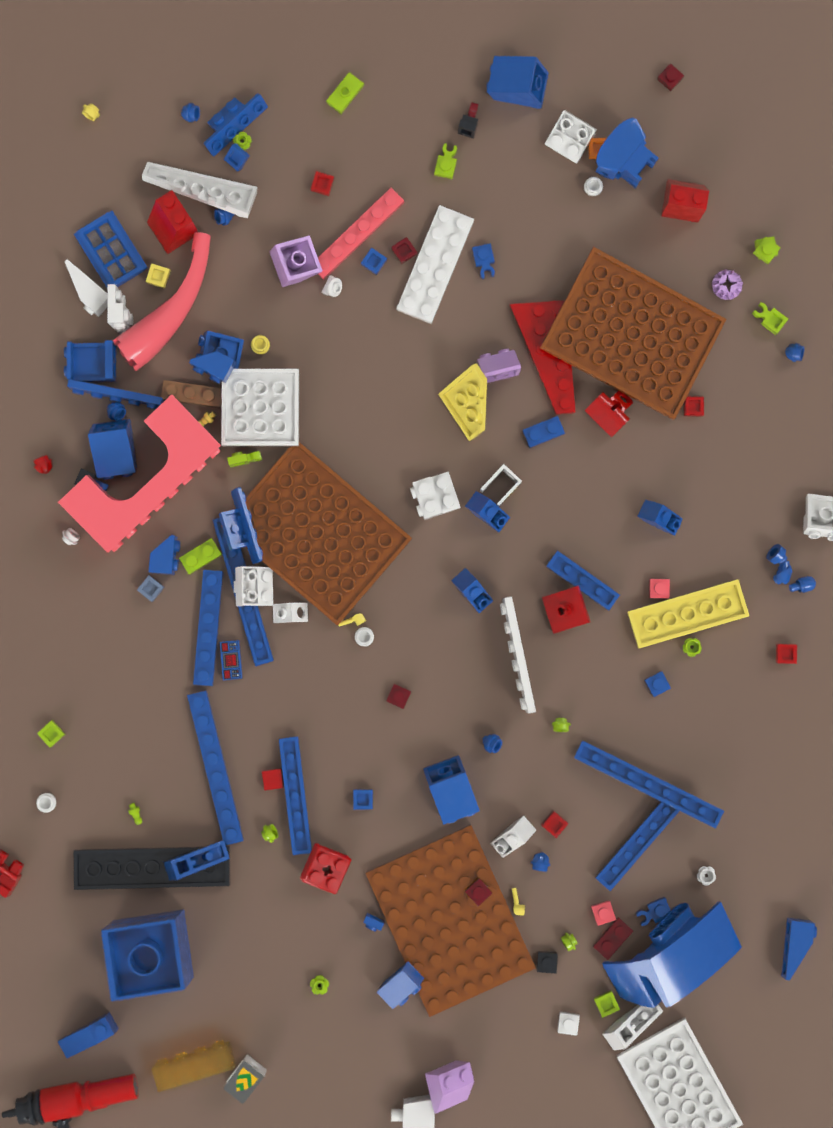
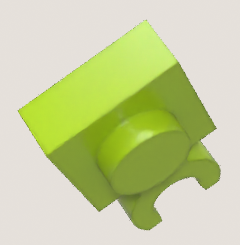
(446, 164)
(772, 320)
(239, 458)

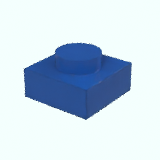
(236, 157)
(373, 261)
(657, 684)
(362, 799)
(373, 922)

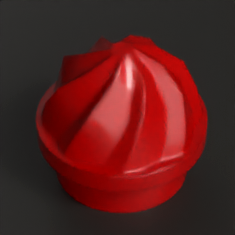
(43, 464)

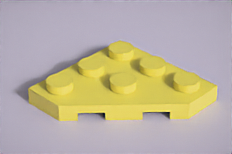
(467, 401)

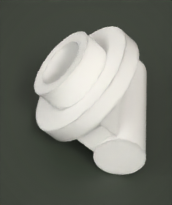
(332, 287)

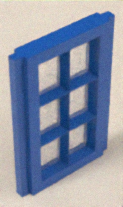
(110, 250)

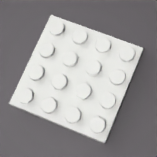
(261, 408)

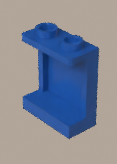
(90, 361)

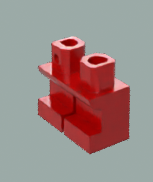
(9, 874)

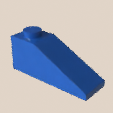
(196, 860)
(797, 943)
(88, 1035)

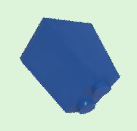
(518, 80)
(113, 449)
(451, 790)

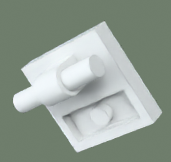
(570, 136)
(253, 586)

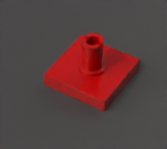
(566, 609)

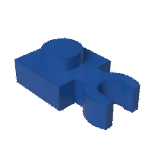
(484, 257)
(657, 911)

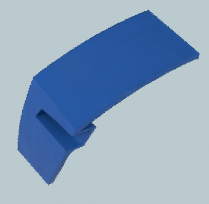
(680, 958)

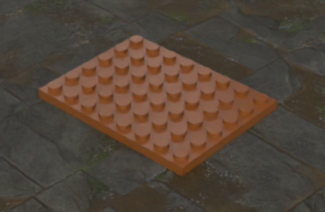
(633, 333)
(321, 532)
(441, 929)

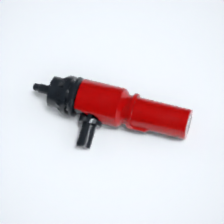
(71, 1100)

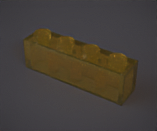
(193, 1066)

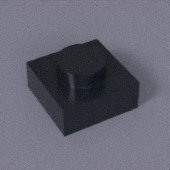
(547, 962)

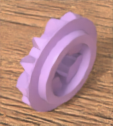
(722, 291)

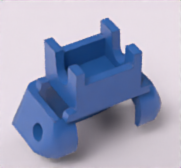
(625, 153)

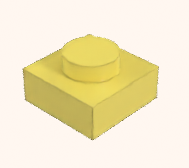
(158, 276)

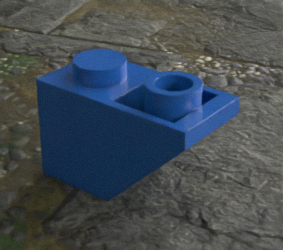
(214, 364)
(487, 511)
(660, 517)
(163, 557)
(472, 590)

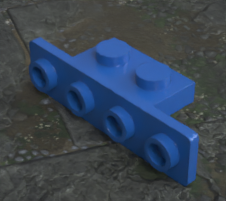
(232, 120)
(239, 528)

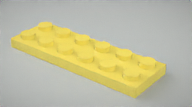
(688, 614)

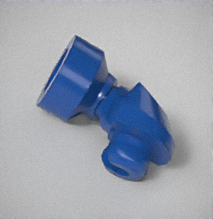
(776, 555)

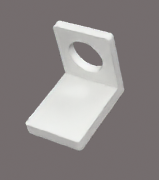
(288, 612)

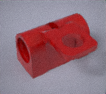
(610, 412)

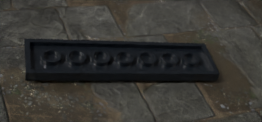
(140, 869)

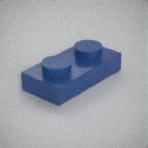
(543, 432)

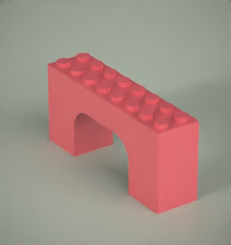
(113, 519)

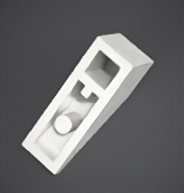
(89, 292)
(630, 1026)

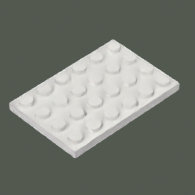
(678, 1081)

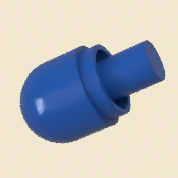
(803, 584)

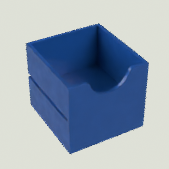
(147, 955)

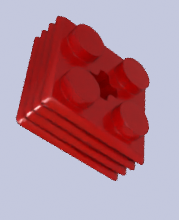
(325, 857)

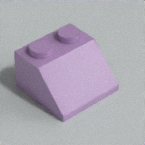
(295, 260)
(500, 365)
(449, 1084)

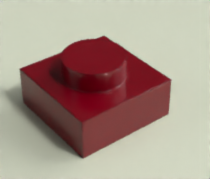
(670, 77)
(404, 250)
(398, 696)
(478, 892)

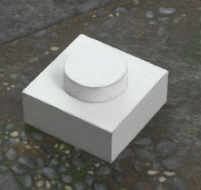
(568, 1023)

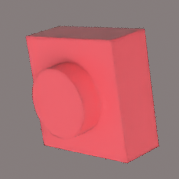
(659, 588)
(603, 912)

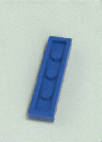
(579, 577)

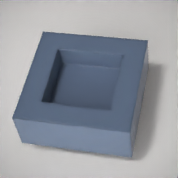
(150, 588)

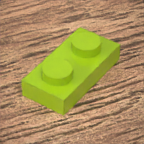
(200, 556)

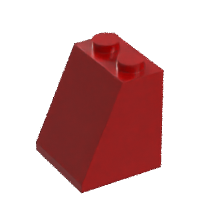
(685, 200)
(171, 222)

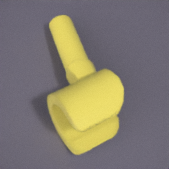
(358, 619)
(517, 909)

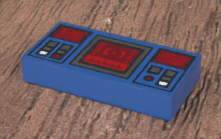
(231, 660)

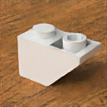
(513, 836)

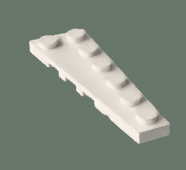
(217, 192)

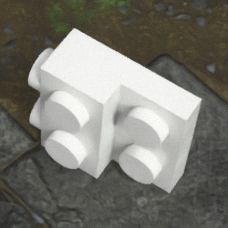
(118, 315)
(435, 496)
(818, 516)

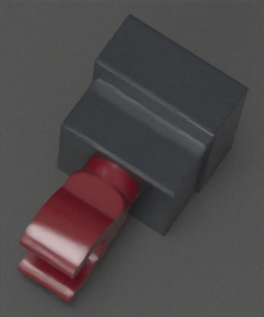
(469, 123)

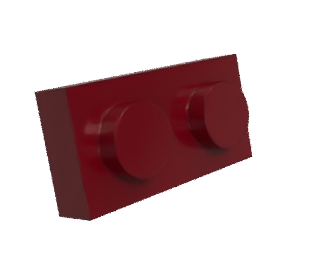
(613, 938)

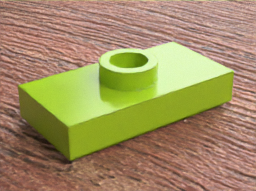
(345, 93)

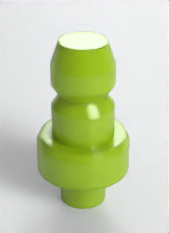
(134, 811)

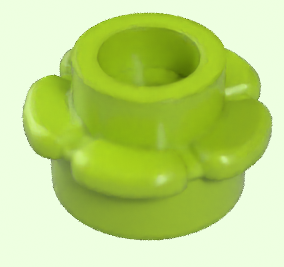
(247, 140)
(697, 647)
(561, 725)
(269, 833)
(569, 941)
(319, 980)

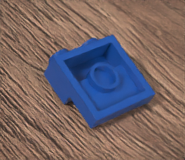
(222, 343)

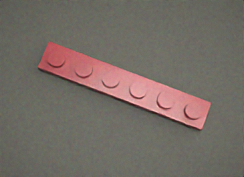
(359, 232)

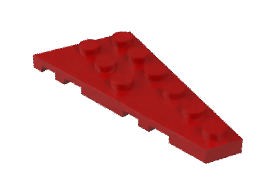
(534, 323)

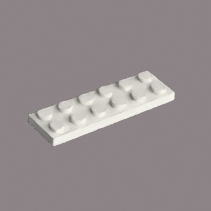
(435, 264)
(519, 663)

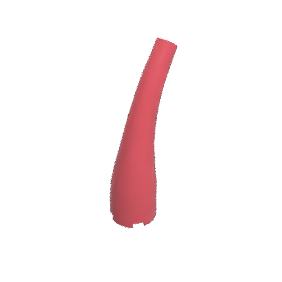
(153, 332)

